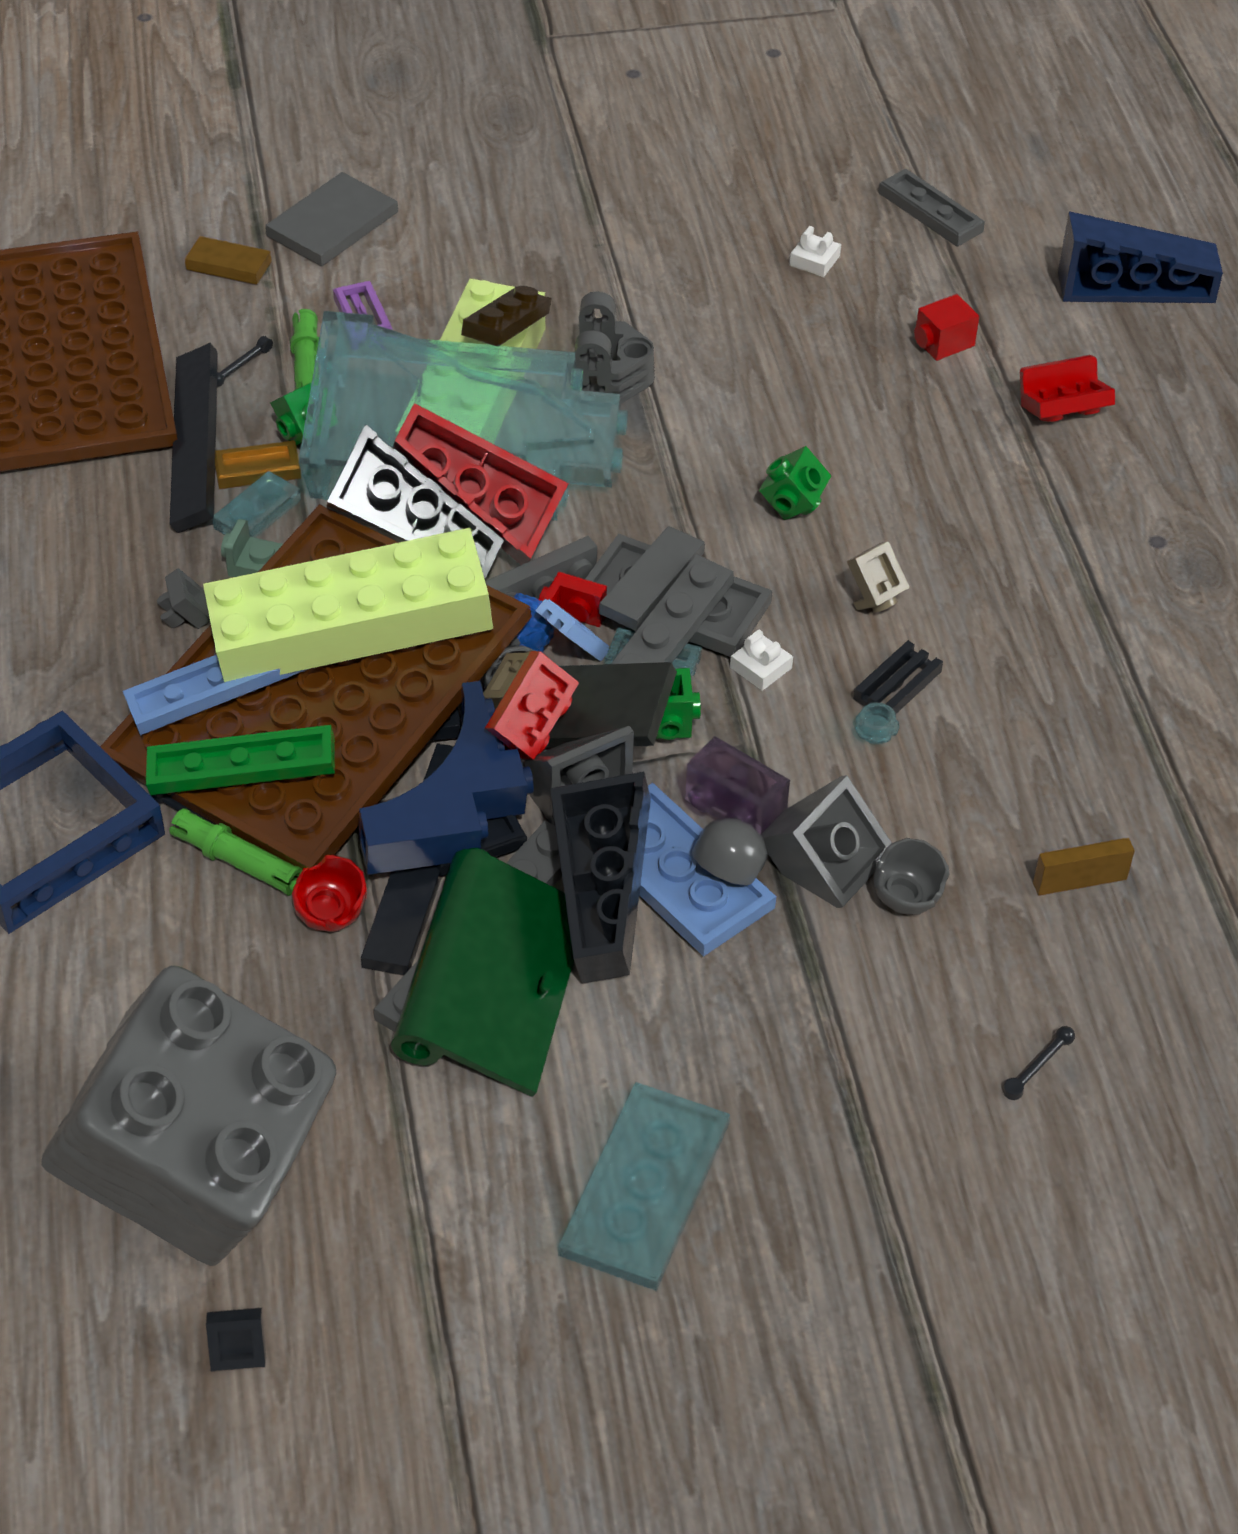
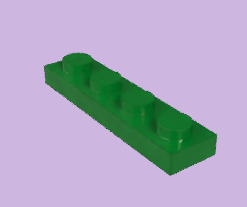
(240, 760)

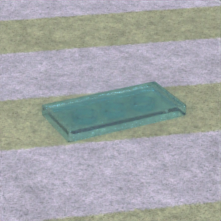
(644, 1186)

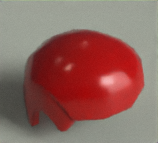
(330, 894)

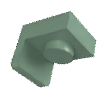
(244, 553)

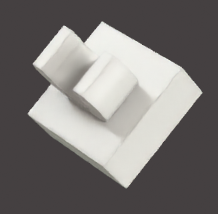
(815, 253)
(761, 660)

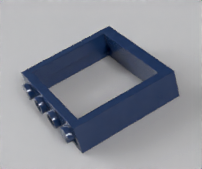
(94, 851)

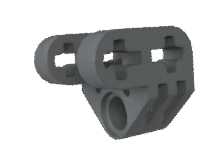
(612, 350)

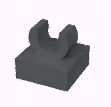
(183, 601)

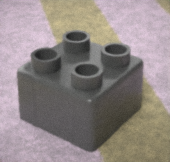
(191, 1115)

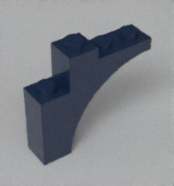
(453, 803)

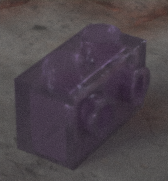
(735, 786)

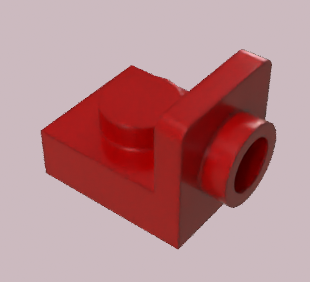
(577, 597)

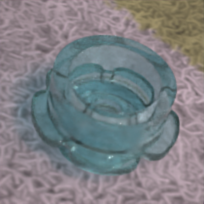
(876, 723)

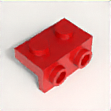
(1064, 388)

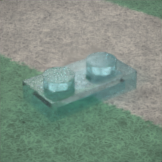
(259, 505)

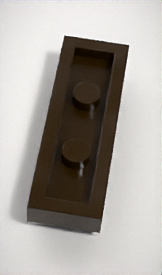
(506, 316)

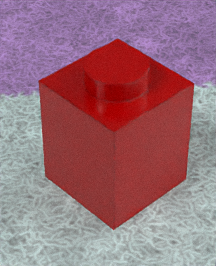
(946, 327)

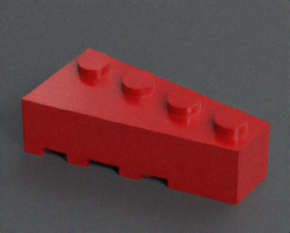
(487, 480)

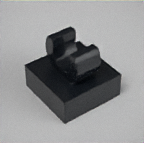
(236, 1339)

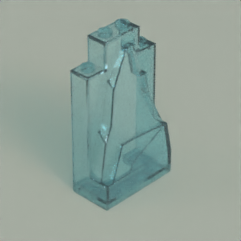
(503, 394)

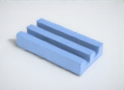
(573, 629)

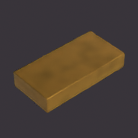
(228, 260)
(247, 464)
(1083, 866)

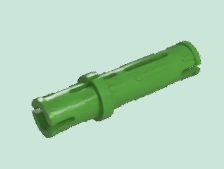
(304, 346)
(220, 843)

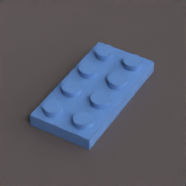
(684, 893)

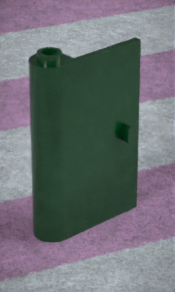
(482, 970)

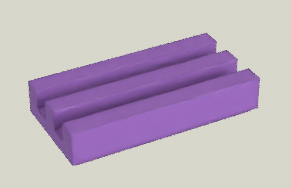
(371, 297)

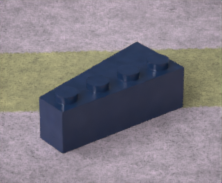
(1135, 264)

